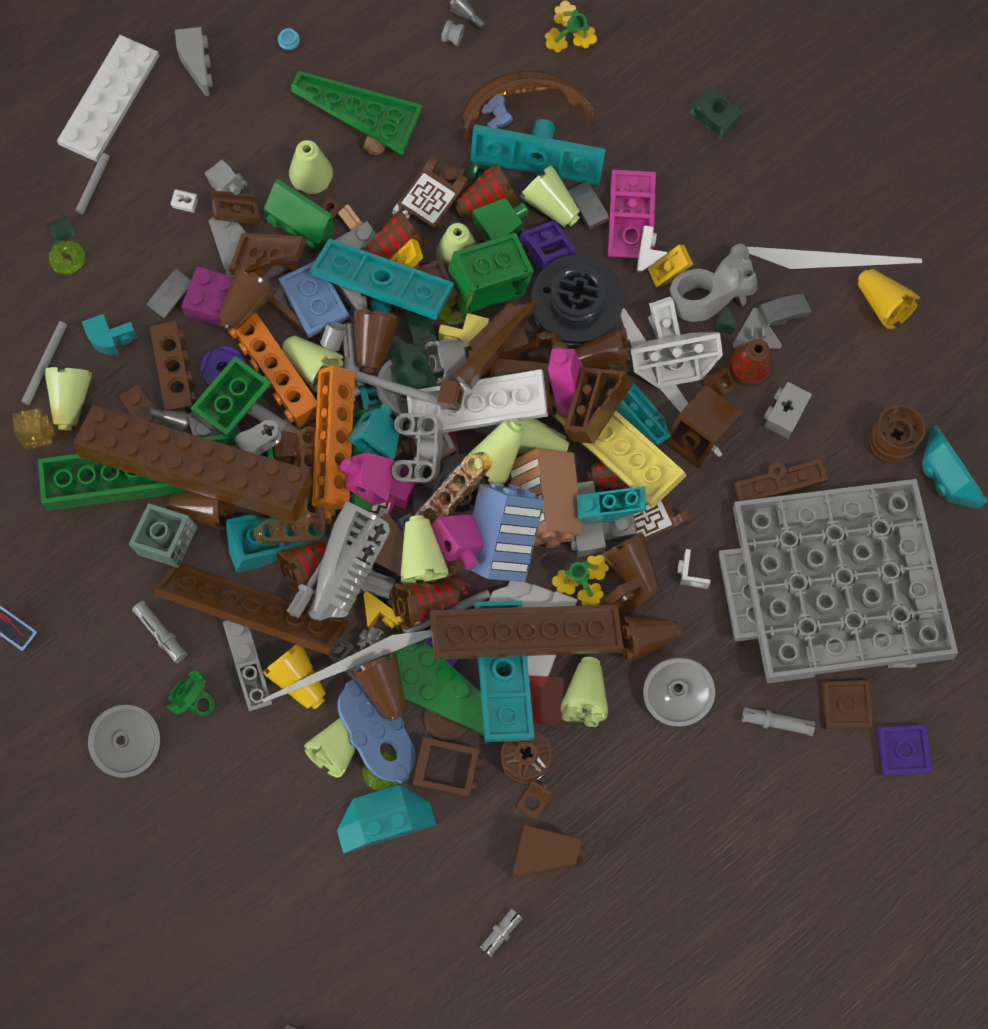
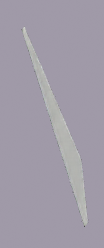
(813, 259)
(672, 392)
(372, 652)

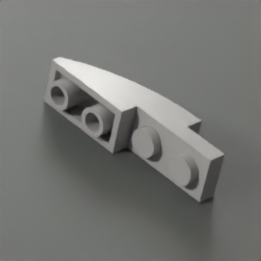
(247, 665)

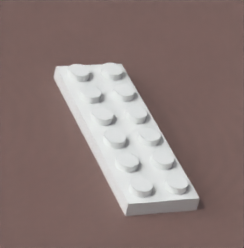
(108, 98)
(489, 402)

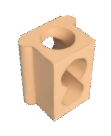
(350, 217)

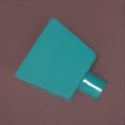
(376, 433)

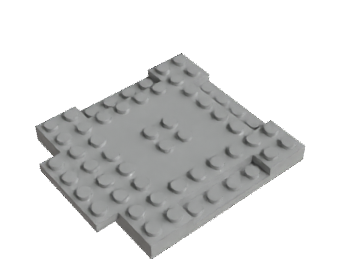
(837, 581)

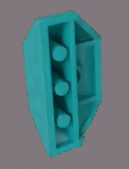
(644, 416)
(949, 472)
(383, 818)

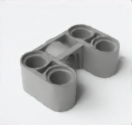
(428, 448)

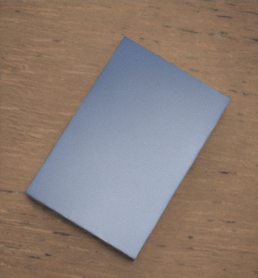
(313, 300)

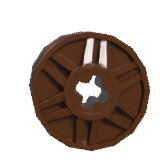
(907, 433)
(532, 768)

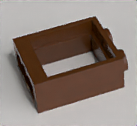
(422, 764)

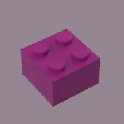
(206, 295)

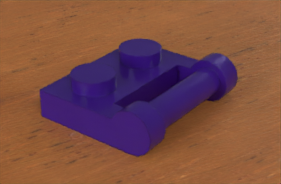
(546, 237)

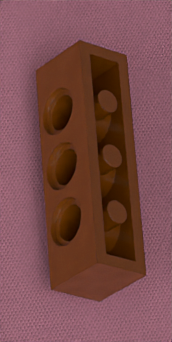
(162, 337)

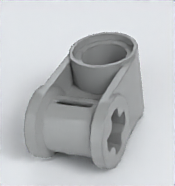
(257, 440)

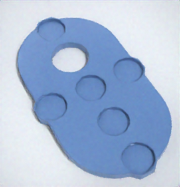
(370, 730)

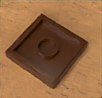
(847, 704)

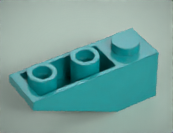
(611, 505)

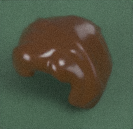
(542, 344)

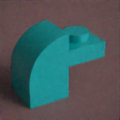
(107, 339)

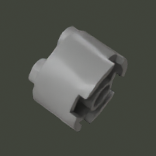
(445, 358)

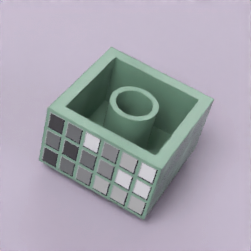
(163, 535)

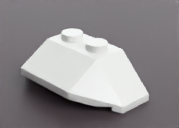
(677, 358)

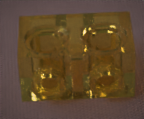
(33, 428)

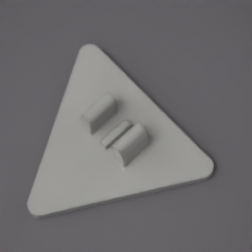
(757, 329)

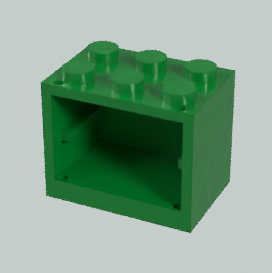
(490, 273)

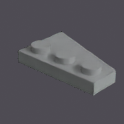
(227, 238)

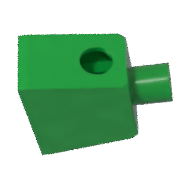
(499, 219)

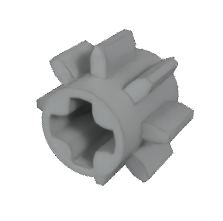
(370, 638)

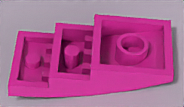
(629, 211)

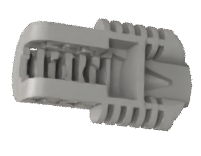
(341, 570)

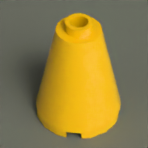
(887, 297)
(292, 668)

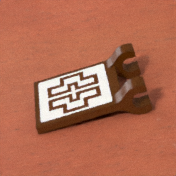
(431, 195)
(659, 519)

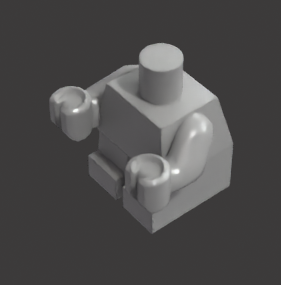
(223, 178)

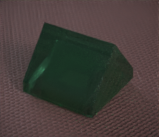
(60, 229)
(725, 322)

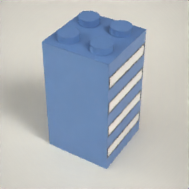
(508, 529)

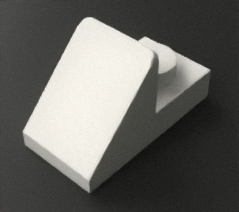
(646, 255)
(664, 318)

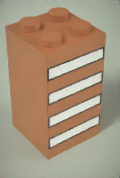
(555, 481)

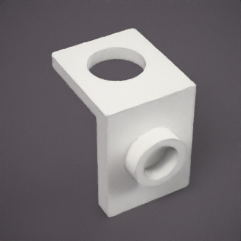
(683, 566)

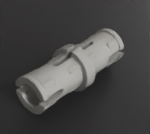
(501, 932)

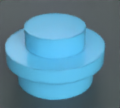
(288, 39)

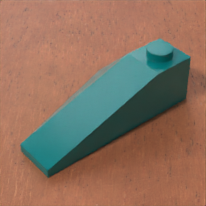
(250, 554)

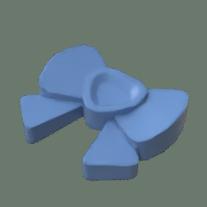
(497, 107)

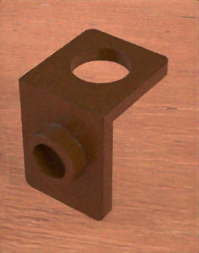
(537, 790)

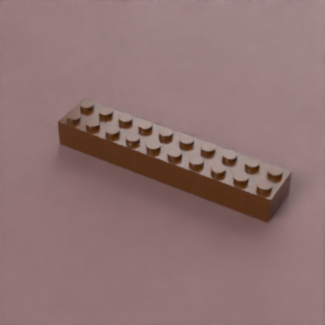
(193, 463)

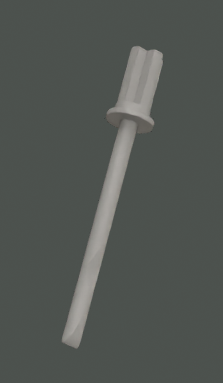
(304, 595)

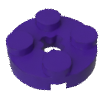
(216, 359)

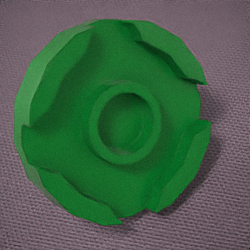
(187, 693)

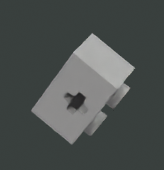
(785, 422)

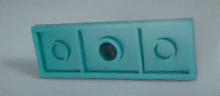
(537, 152)
(382, 280)
(505, 691)

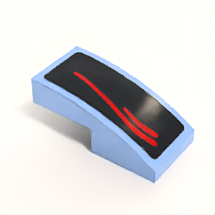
(15, 630)

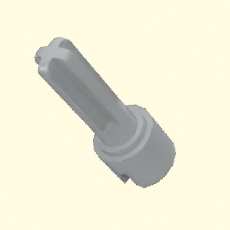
(350, 352)

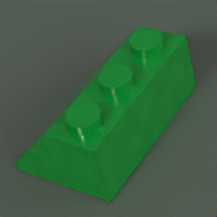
(299, 216)
(230, 397)

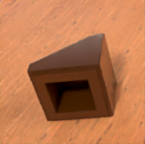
(720, 381)
(450, 395)

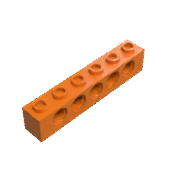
(298, 412)
(333, 428)

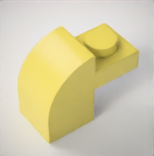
(472, 326)

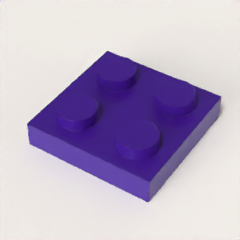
(904, 750)

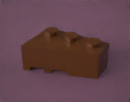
(595, 402)

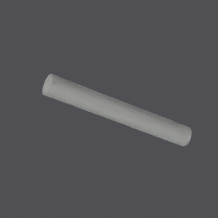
(90, 188)

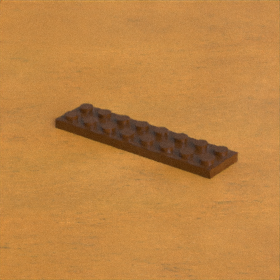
(249, 607)
(525, 631)

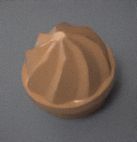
(373, 146)

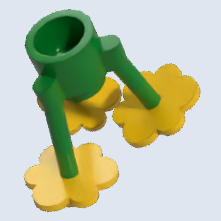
(575, 23)
(579, 574)

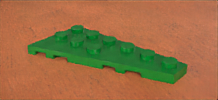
(373, 113)
(438, 686)

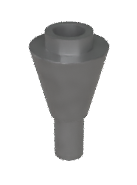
(465, 10)
(174, 419)

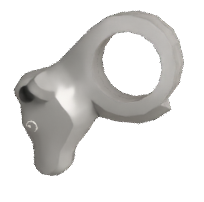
(731, 280)

